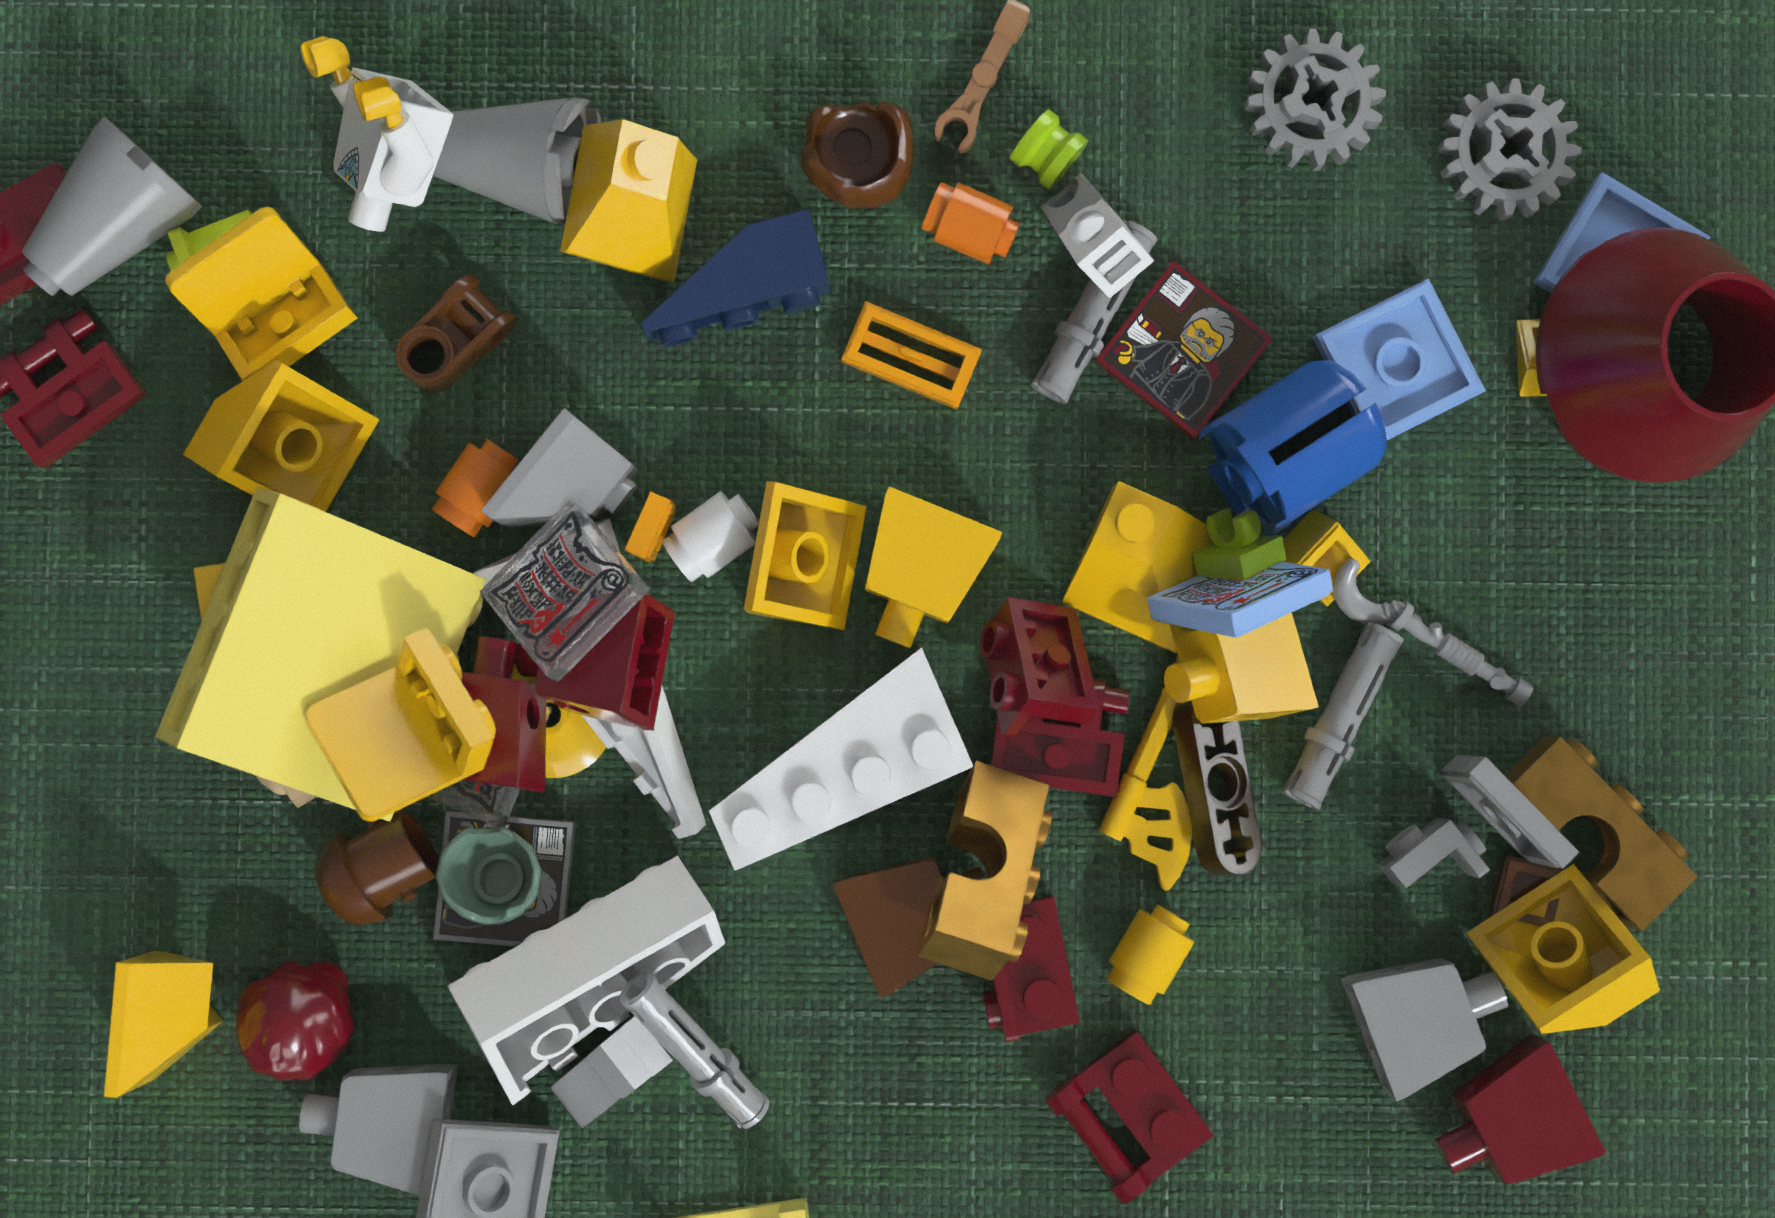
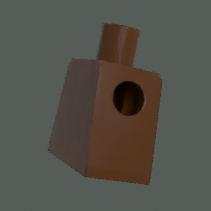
(889, 917)

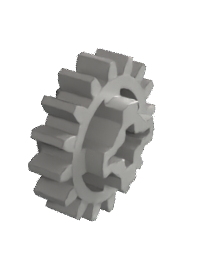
(1305, 75)
(1493, 130)

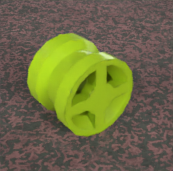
(1048, 149)

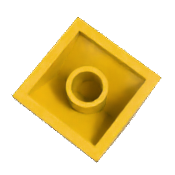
(804, 557)

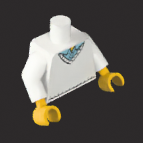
(386, 134)

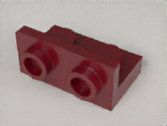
(1037, 665)
(1037, 987)

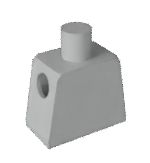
(1421, 1020)
(383, 1121)

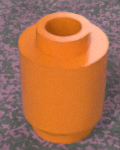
(970, 222)
(472, 484)

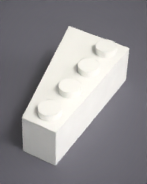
(858, 760)

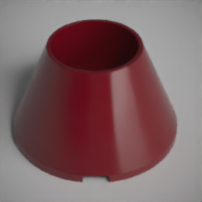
(1609, 363)

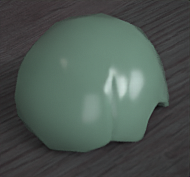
(489, 875)

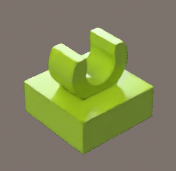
(1237, 547)

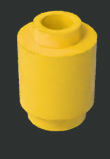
(1150, 954)

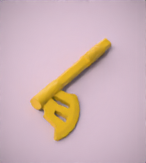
(1133, 793)

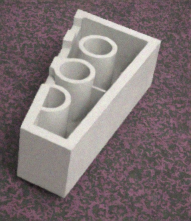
(570, 978)

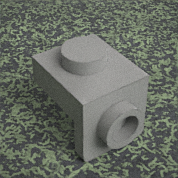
(1418, 850)

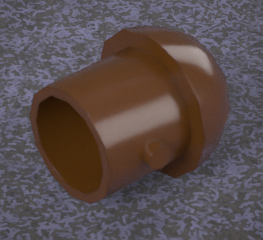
(375, 868)

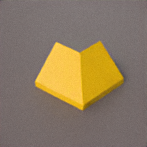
(156, 1017)

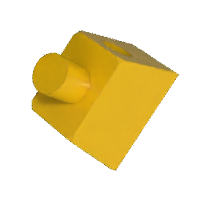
(923, 563)
(1242, 676)

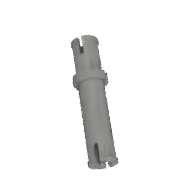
(1082, 333)
(1337, 726)
(711, 1068)

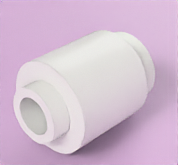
(711, 536)

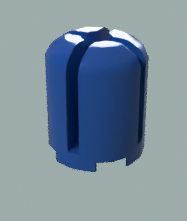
(1268, 420)

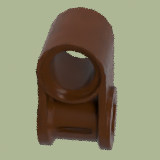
(456, 332)

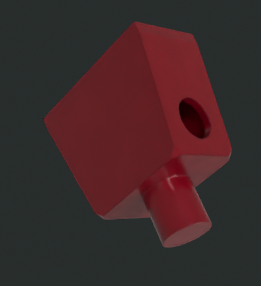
(619, 675)
(518, 716)
(1520, 1117)

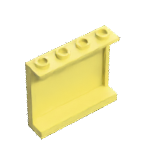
(299, 619)

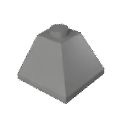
(563, 466)

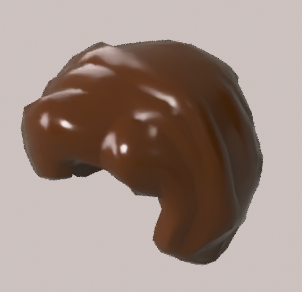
(858, 153)

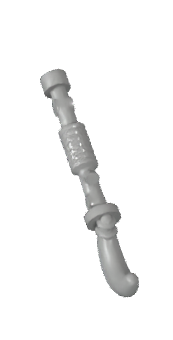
(1448, 647)

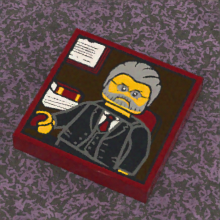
(1183, 350)

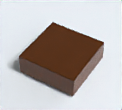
(1516, 879)

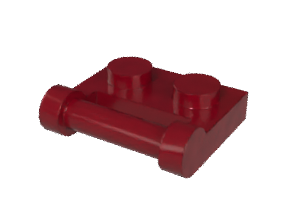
(1145, 1102)

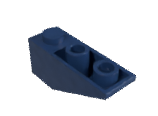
(754, 272)

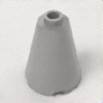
(518, 153)
(103, 213)

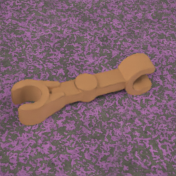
(984, 75)

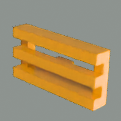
(961, 376)

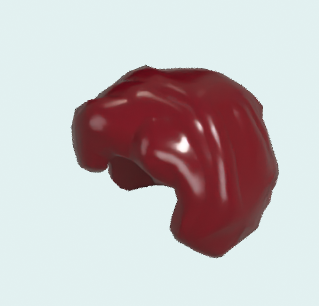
(295, 1020)

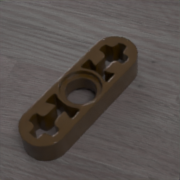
(1202, 806)

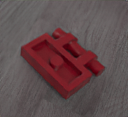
(75, 400)
(1067, 755)

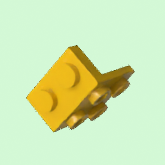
(261, 294)
(403, 730)

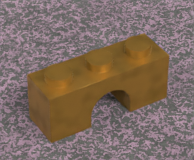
(1636, 868)
(977, 921)

